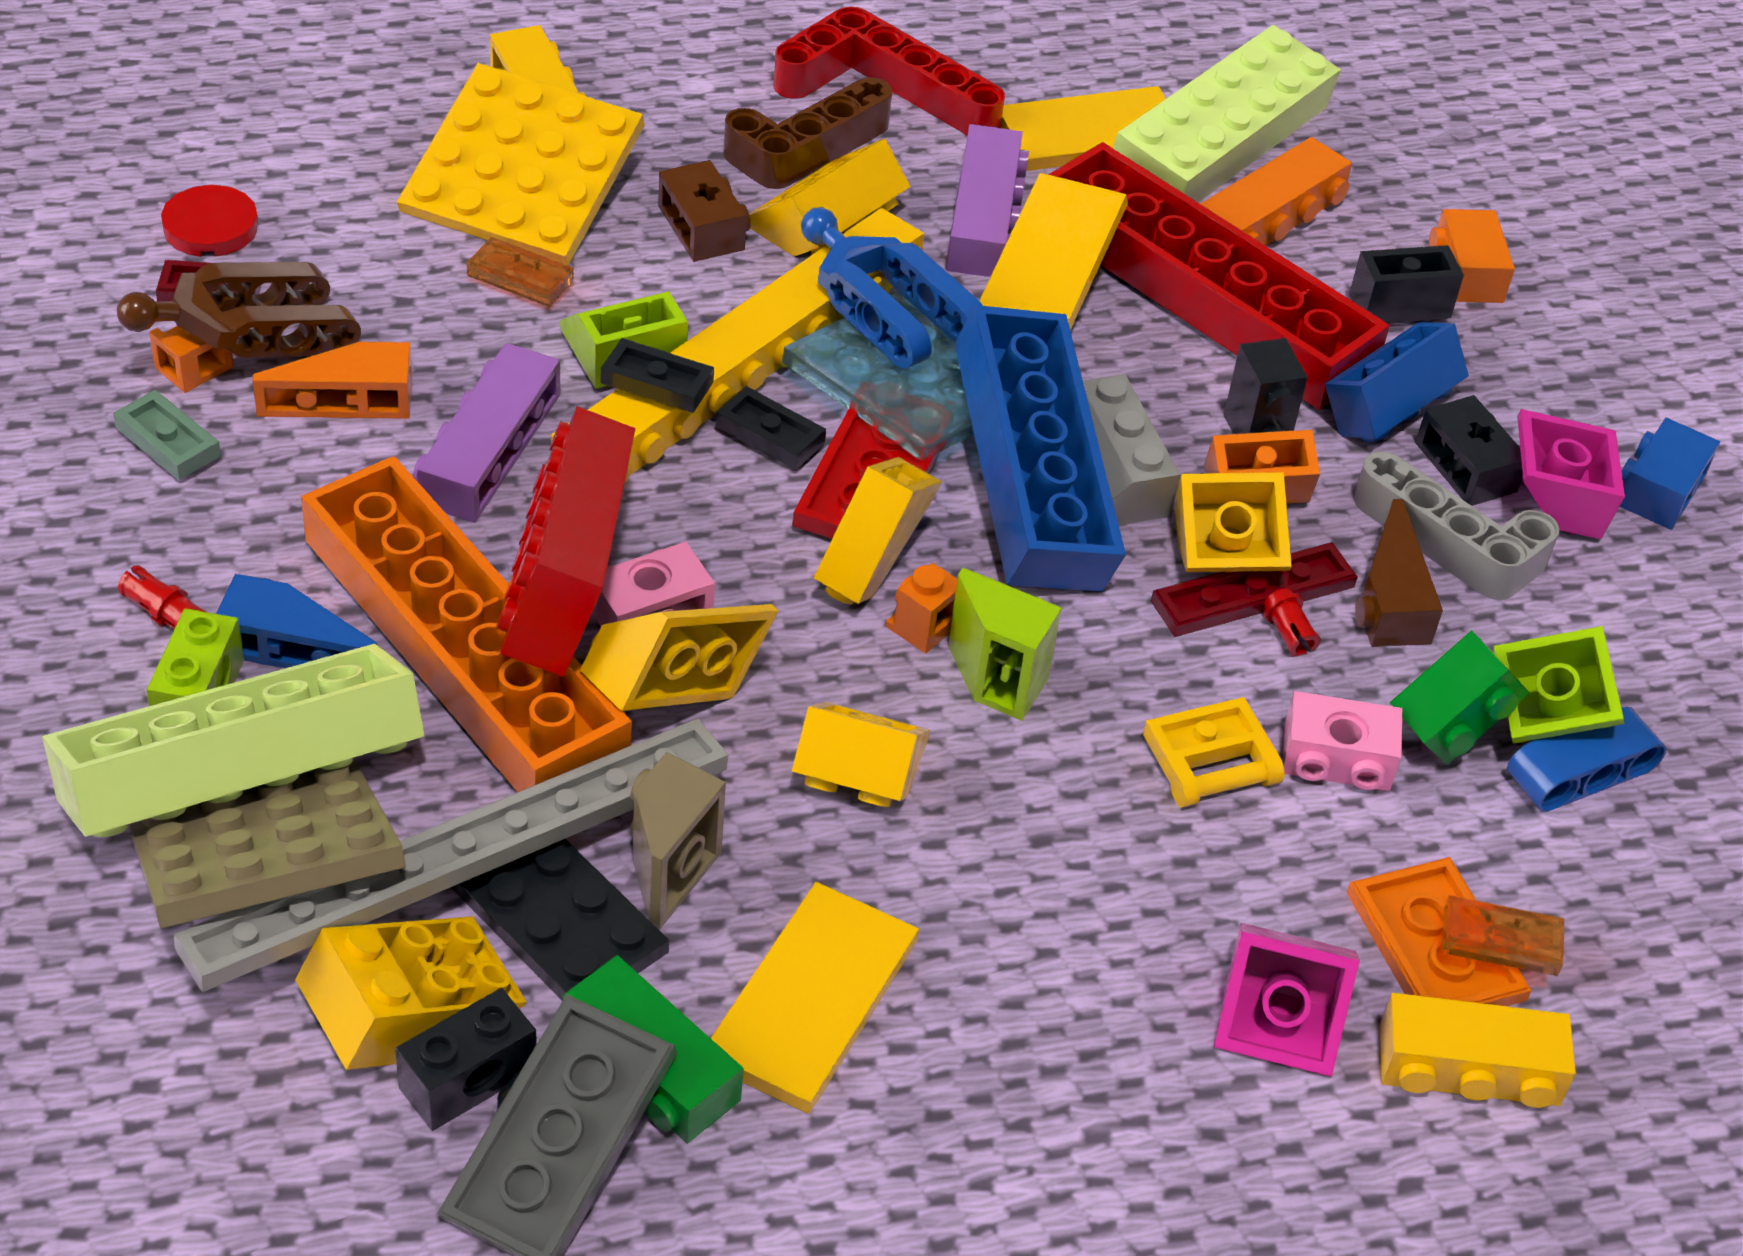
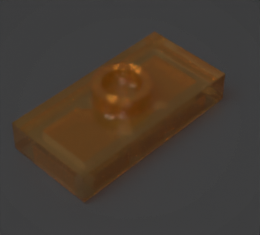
(520, 271)
(1503, 935)

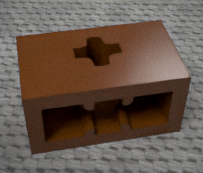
(703, 210)

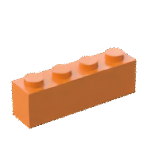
(1284, 191)

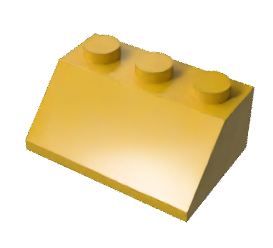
(846, 186)
(677, 655)

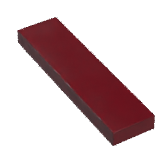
(1242, 594)

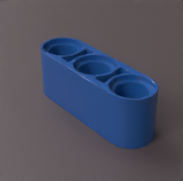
(1585, 762)

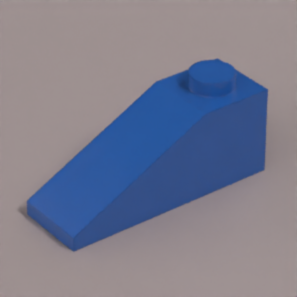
(285, 625)

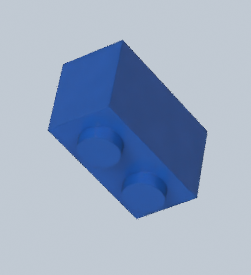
(1667, 472)

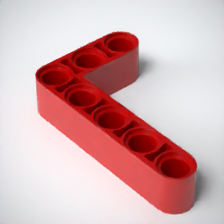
(881, 51)

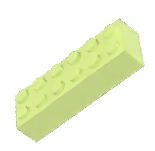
(1231, 113)
(232, 739)

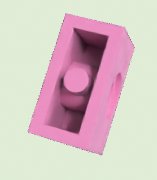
(653, 584)
(1342, 741)

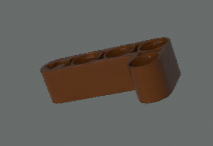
(810, 139)

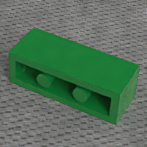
(702, 1077)

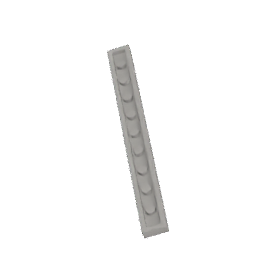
(440, 858)

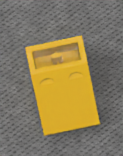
(395, 981)

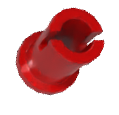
(1286, 612)

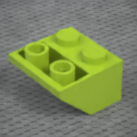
(646, 320)
(1002, 642)

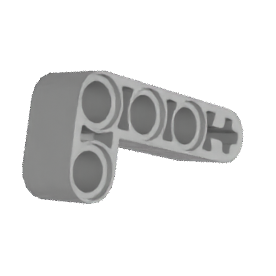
(1456, 535)

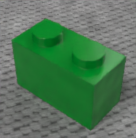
(1459, 698)

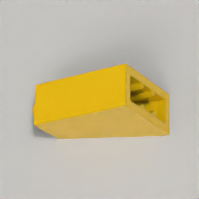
(875, 529)

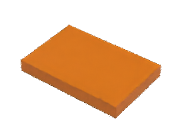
(1406, 923)

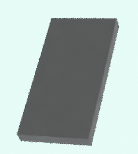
(558, 1132)

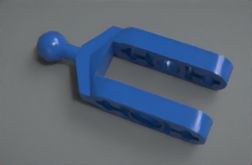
(870, 306)

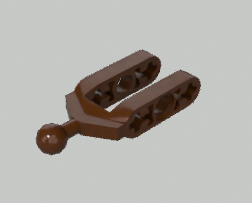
(226, 315)

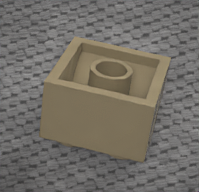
(674, 832)

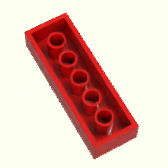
(566, 541)

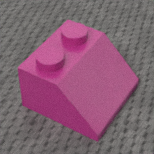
(1571, 471)
(1286, 999)

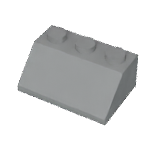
(1133, 455)

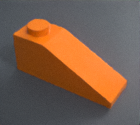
(340, 383)

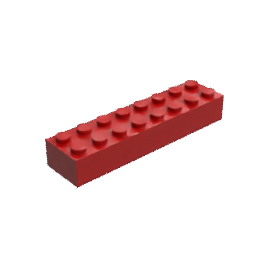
(1223, 276)

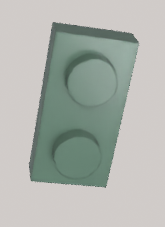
(167, 434)

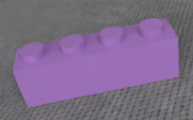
(985, 199)
(489, 431)

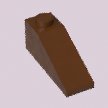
(1399, 595)

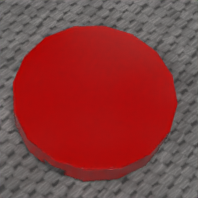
(209, 220)

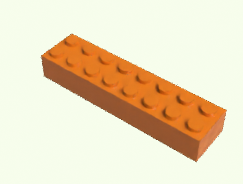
(442, 612)

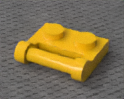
(1211, 736)

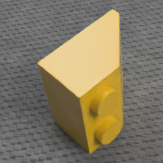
(1232, 522)
(859, 753)

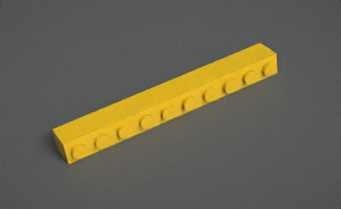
(745, 345)

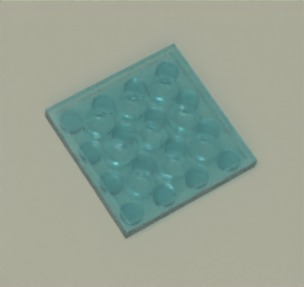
(914, 406)

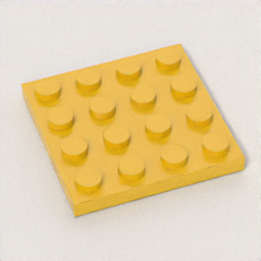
(521, 163)

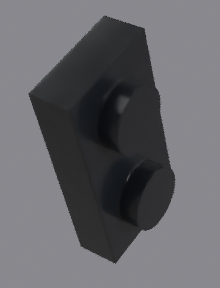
(657, 375)
(770, 427)

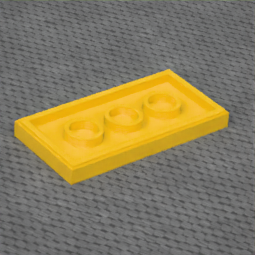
(1070, 126)
(1055, 247)
(813, 995)

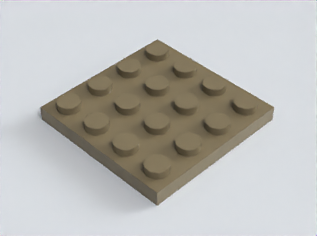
(265, 845)

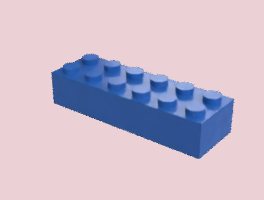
(1038, 450)

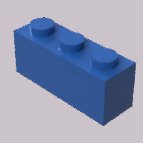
(1397, 381)

